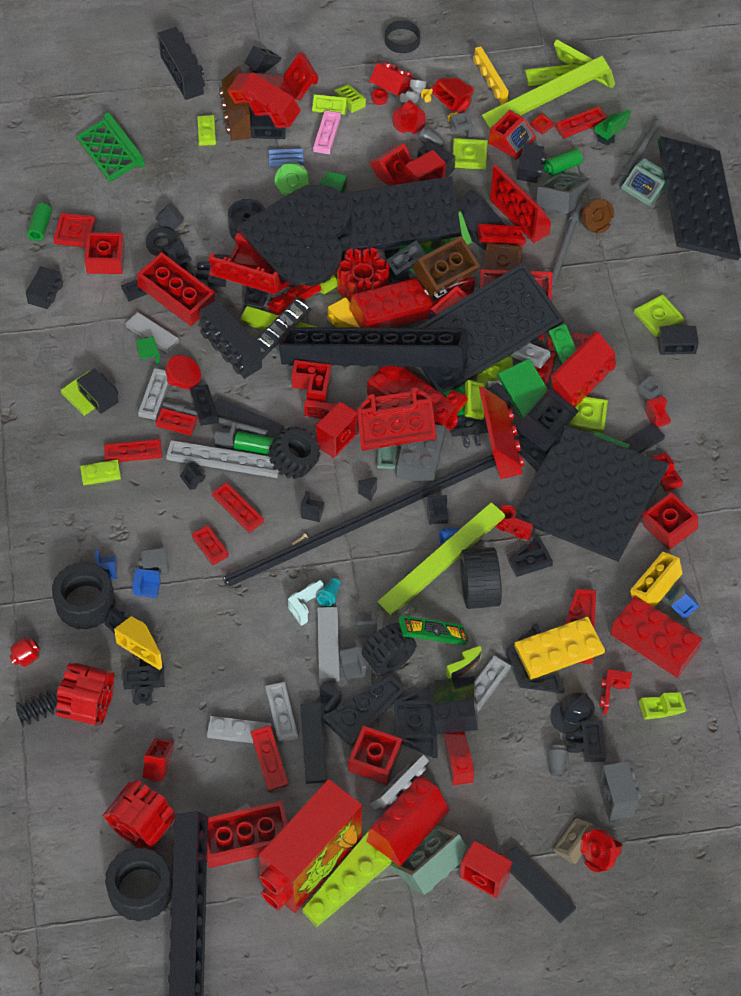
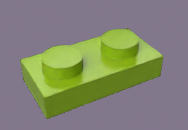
(329, 103)
(206, 130)
(100, 472)

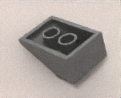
(561, 192)

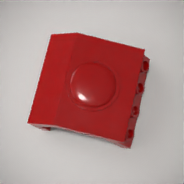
(246, 268)

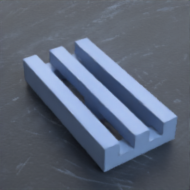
(287, 155)

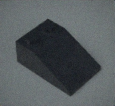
(475, 212)
(547, 419)
(455, 705)

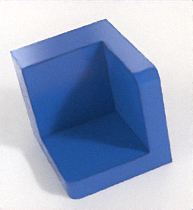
(109, 564)
(146, 583)
(683, 601)

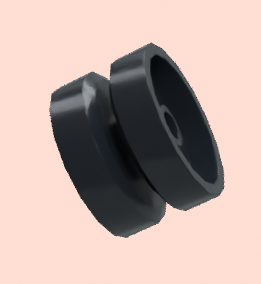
(240, 212)

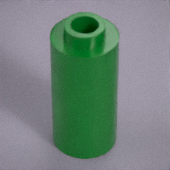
(563, 161)
(39, 222)
(252, 443)

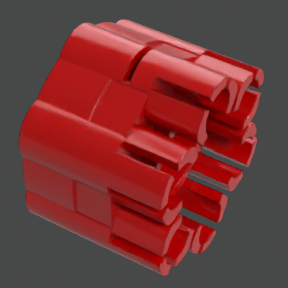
(361, 273)
(89, 694)
(136, 819)

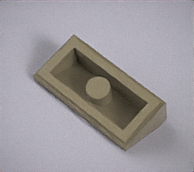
(569, 844)

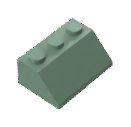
(432, 860)

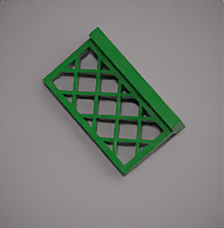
(123, 143)

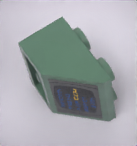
(645, 182)

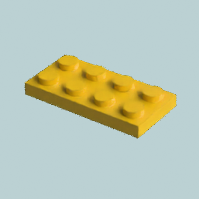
(559, 648)

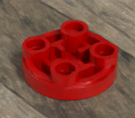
(182, 372)

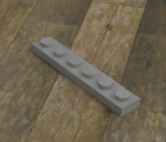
(221, 459)

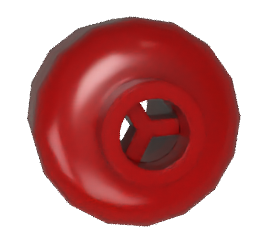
(24, 652)

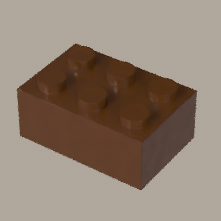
(446, 266)

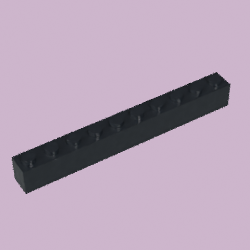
(188, 905)

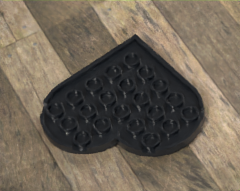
(301, 234)

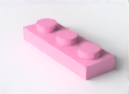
(327, 132)

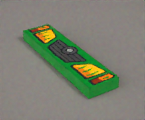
(433, 630)

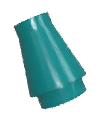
(328, 594)

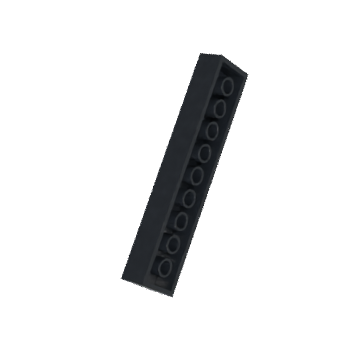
(375, 346)

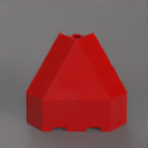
(266, 96)

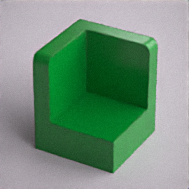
(147, 348)

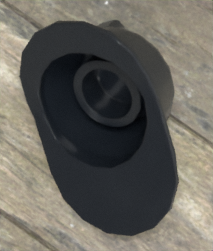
(571, 711)

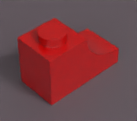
(157, 759)

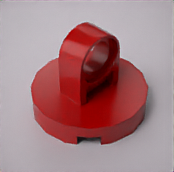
(409, 118)
(600, 850)

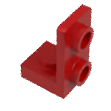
(614, 679)

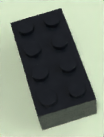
(181, 63)
(230, 339)

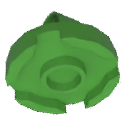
(291, 177)

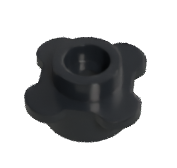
(143, 700)

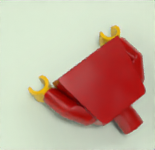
(452, 93)

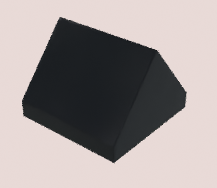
(367, 487)

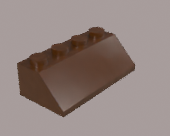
(236, 114)

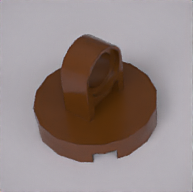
(597, 215)

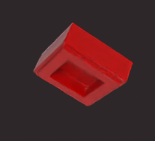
(542, 124)

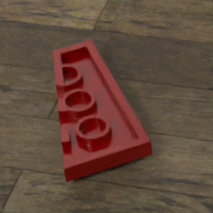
(583, 606)

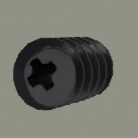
(36, 707)

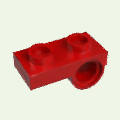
(447, 411)
(514, 525)

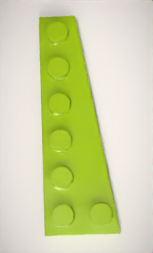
(346, 881)

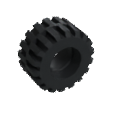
(302, 443)
(388, 649)

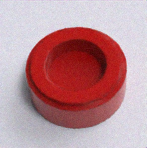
(379, 96)

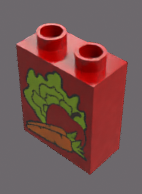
(310, 847)

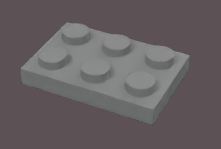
(399, 783)

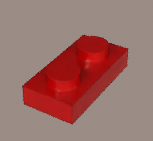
(176, 421)
(210, 545)

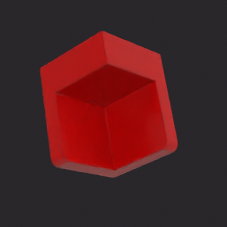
(656, 411)

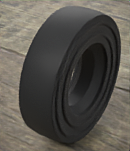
(157, 233)

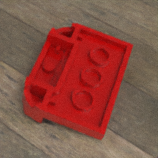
(396, 419)

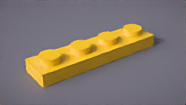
(491, 75)

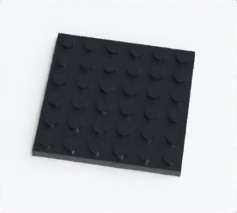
(591, 492)

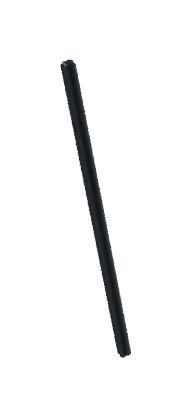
(358, 521)

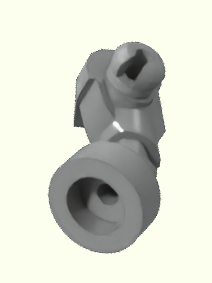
(417, 87)

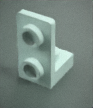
(297, 600)

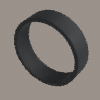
(402, 48)

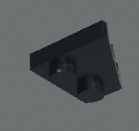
(530, 558)

